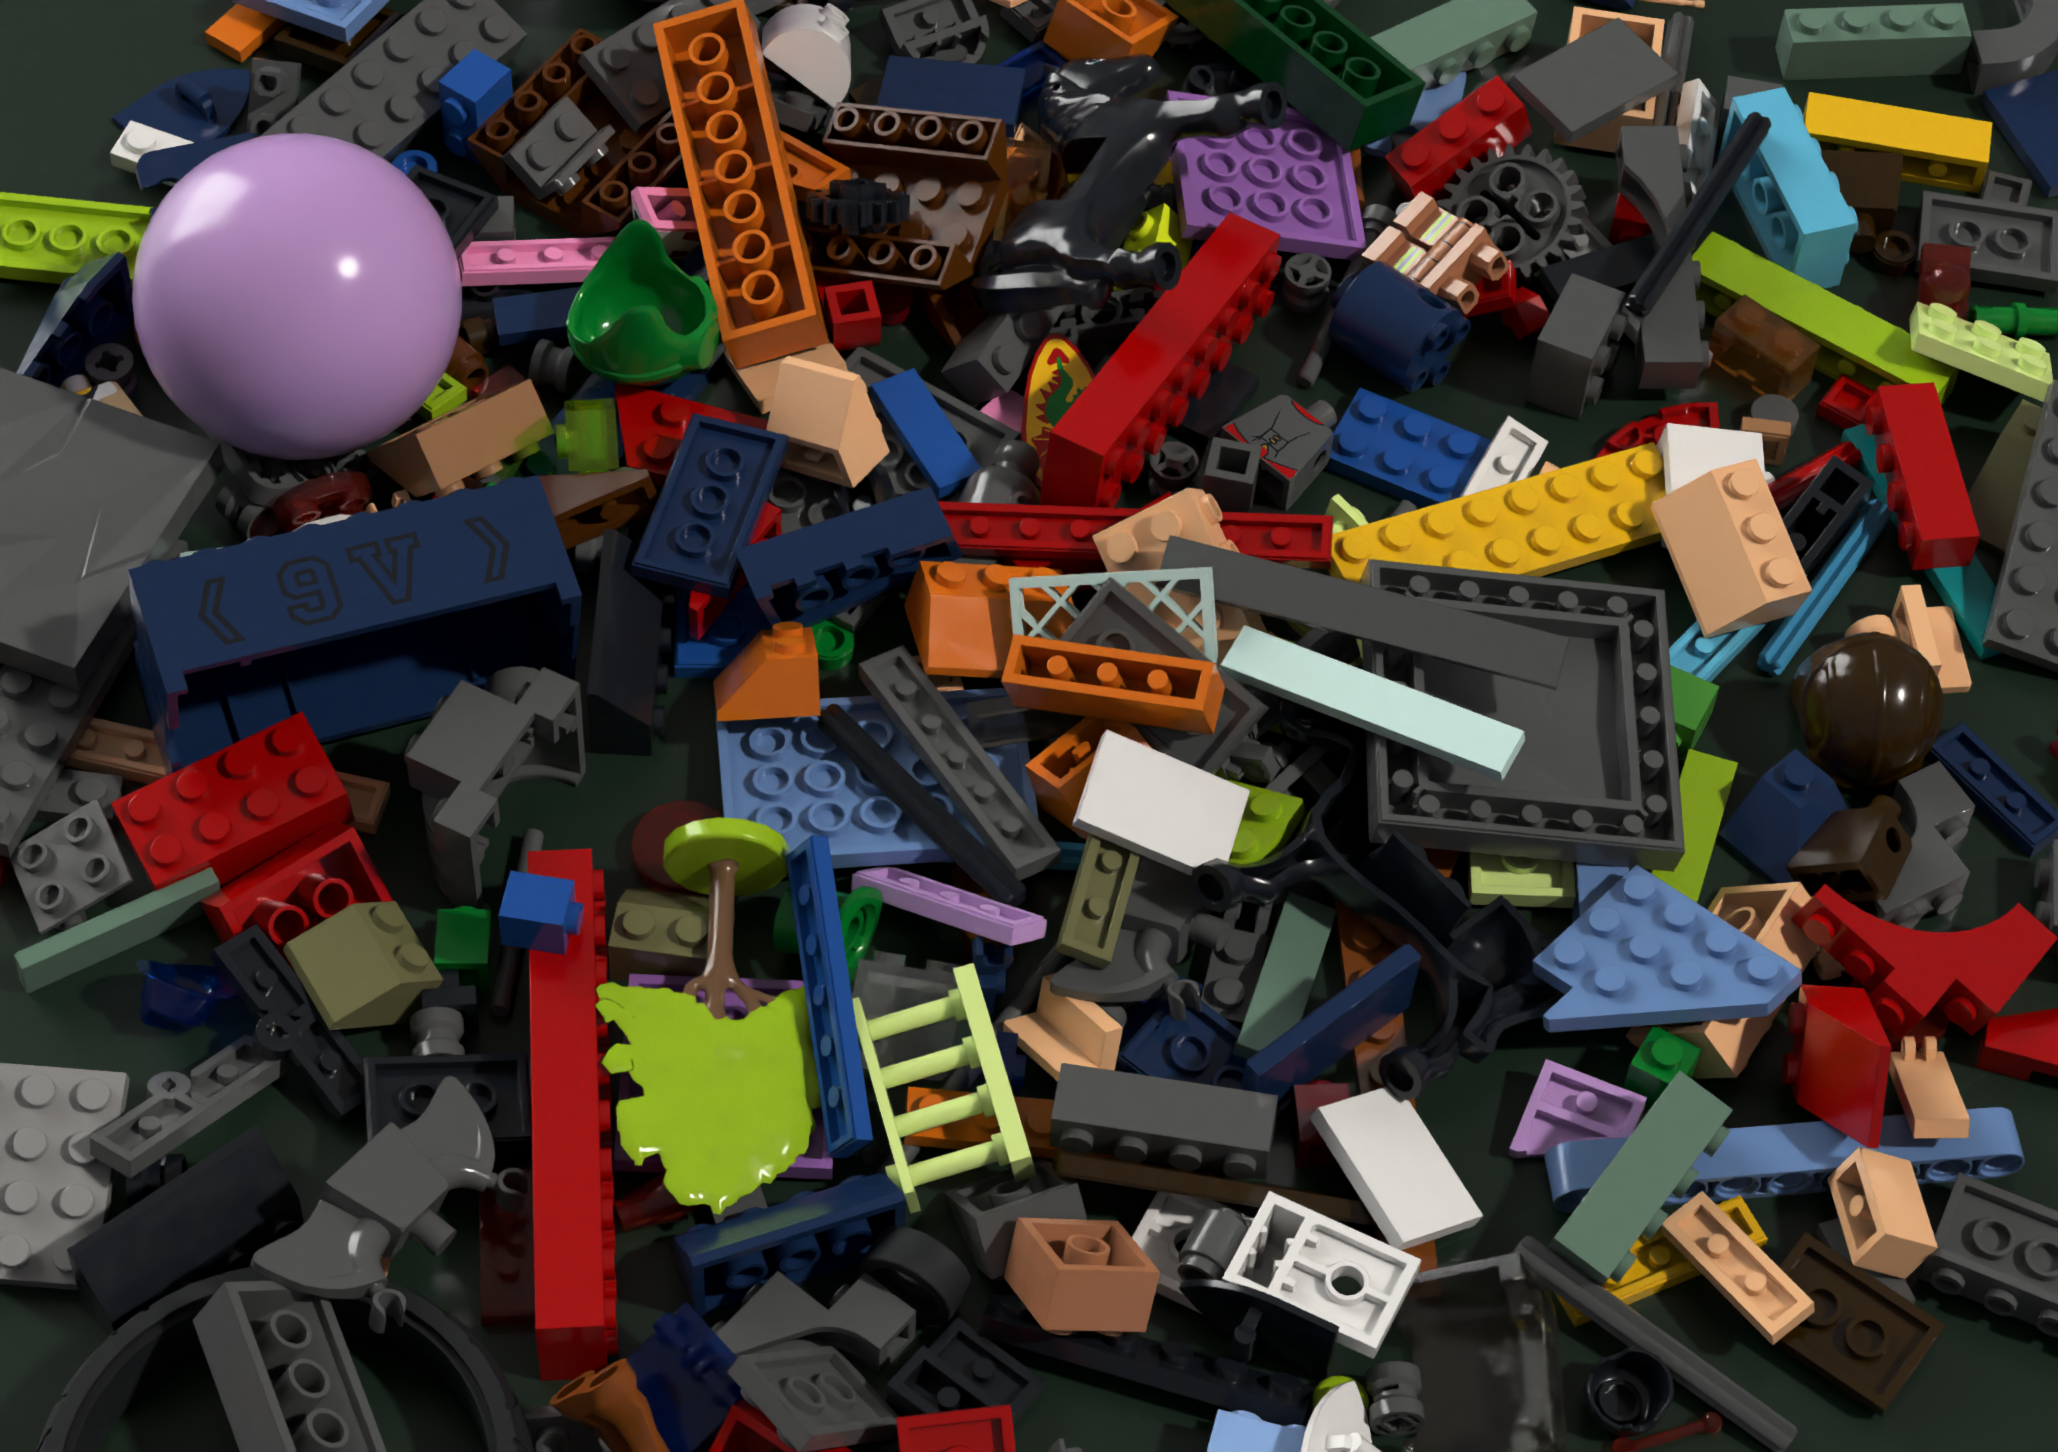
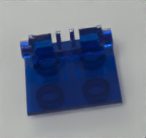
(685, 1378)

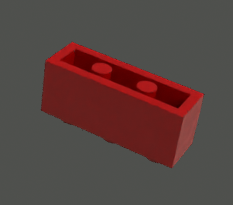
(1479, 122)

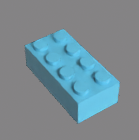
(1791, 193)

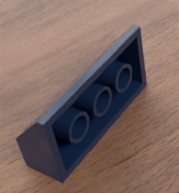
(800, 1238)

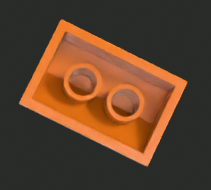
(965, 615)

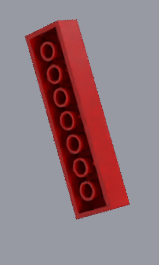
(1161, 367)

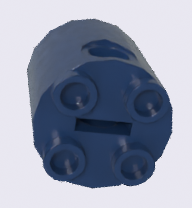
(1395, 326)

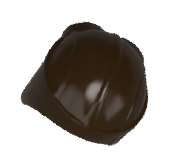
(1867, 709)

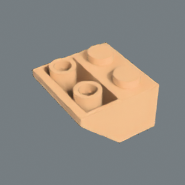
(826, 422)

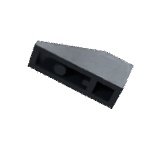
(1826, 510)

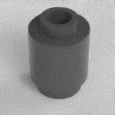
(1211, 1244)

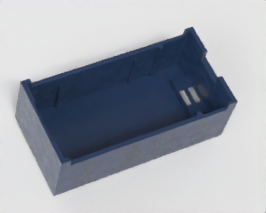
(352, 619)

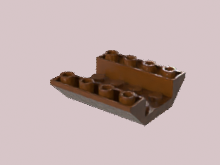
(955, 186)
(603, 194)

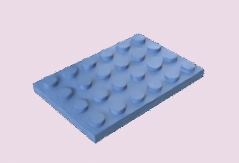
(806, 786)

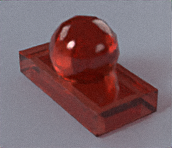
(1945, 276)

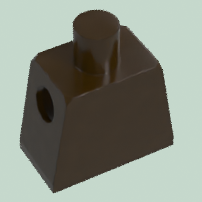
(1871, 187)
(1855, 852)

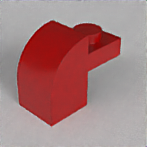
(849, 312)

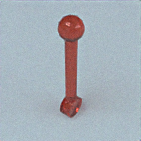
(1710, 1423)

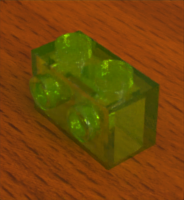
(588, 436)

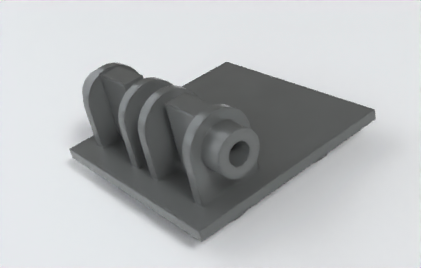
(70, 868)

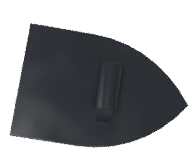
(1265, 1325)

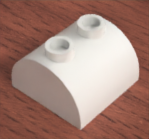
(811, 48)

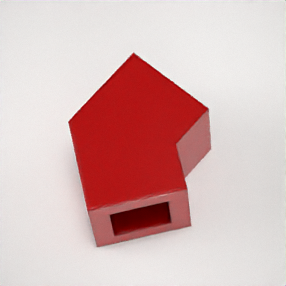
(1528, 315)

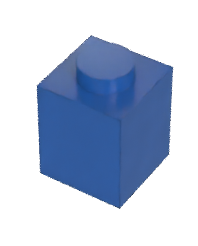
(539, 912)

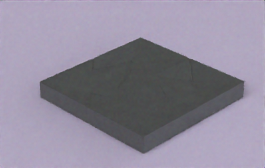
(79, 507)
(1596, 752)

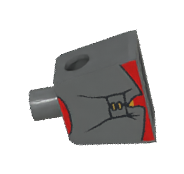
(1293, 444)

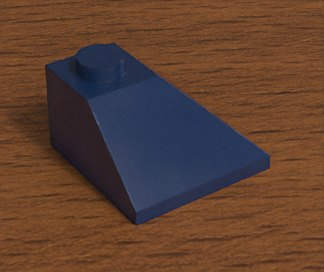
(1781, 816)

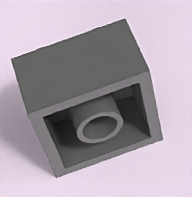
(1577, 347)

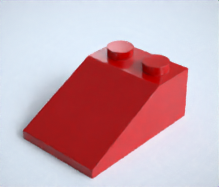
(1838, 1060)

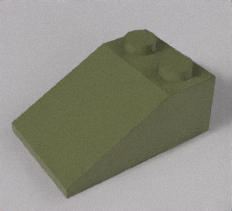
(2000, 481)

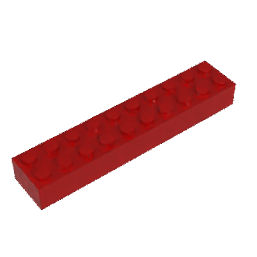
(572, 1136)

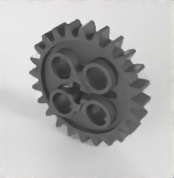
(1540, 187)

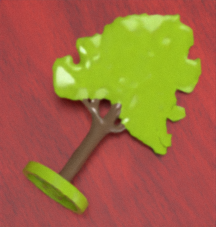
(720, 1094)

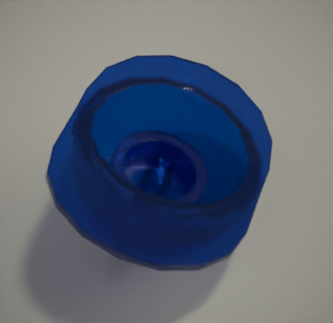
(181, 995)

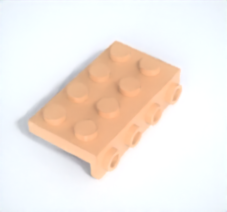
(1141, 544)

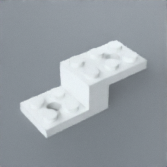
(1293, 1258)

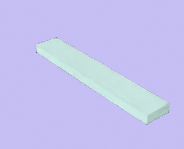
(1373, 703)

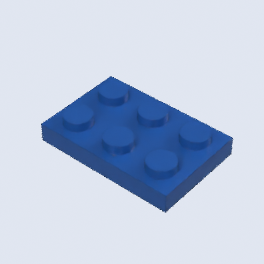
(1404, 451)

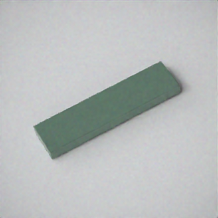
(114, 931)
(1286, 973)

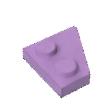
(1573, 1108)

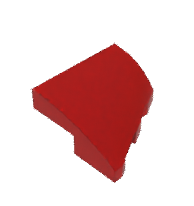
(2020, 1044)

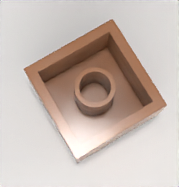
(1081, 1275)

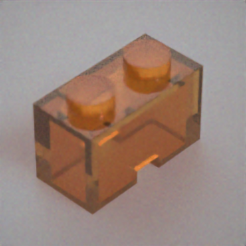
(1763, 349)

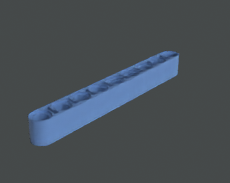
(1801, 1158)

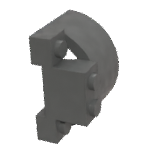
(472, 755)

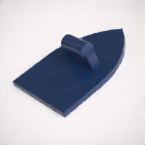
(193, 105)

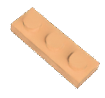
(1737, 1267)

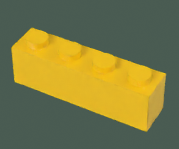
(1934, 146)

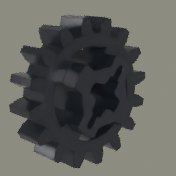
(857, 206)

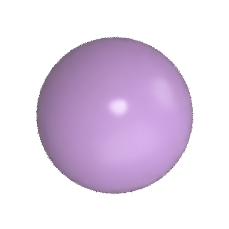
(297, 296)

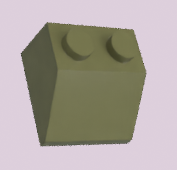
(658, 934)
(363, 966)

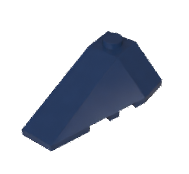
(83, 314)

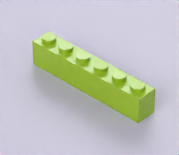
(1849, 336)

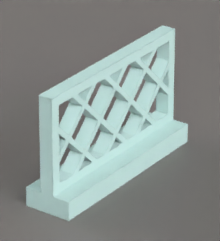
(1096, 580)

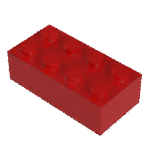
(234, 806)

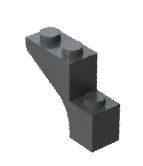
(1935, 819)
(859, 1320)

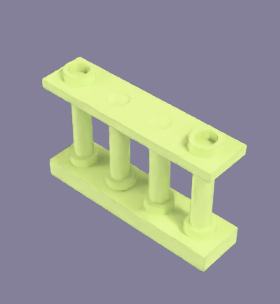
(991, 1099)

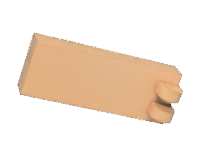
(1928, 1091)

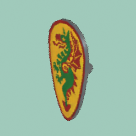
(1052, 386)

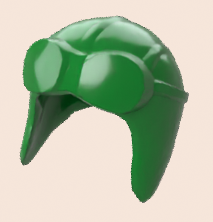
(642, 315)

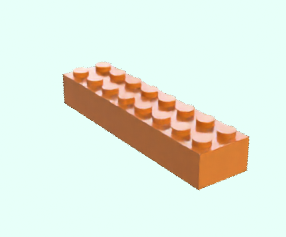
(740, 184)

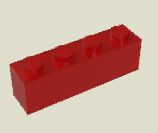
(1922, 476)

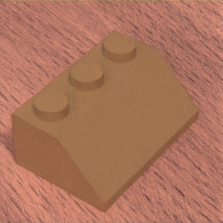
(466, 441)

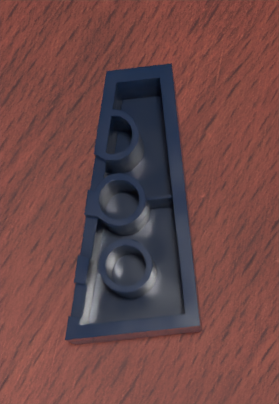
(847, 558)

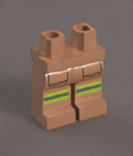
(1439, 252)

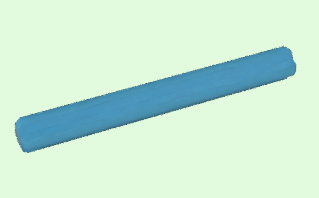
(1825, 587)

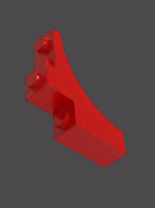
(1913, 970)

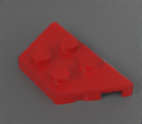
(655, 425)

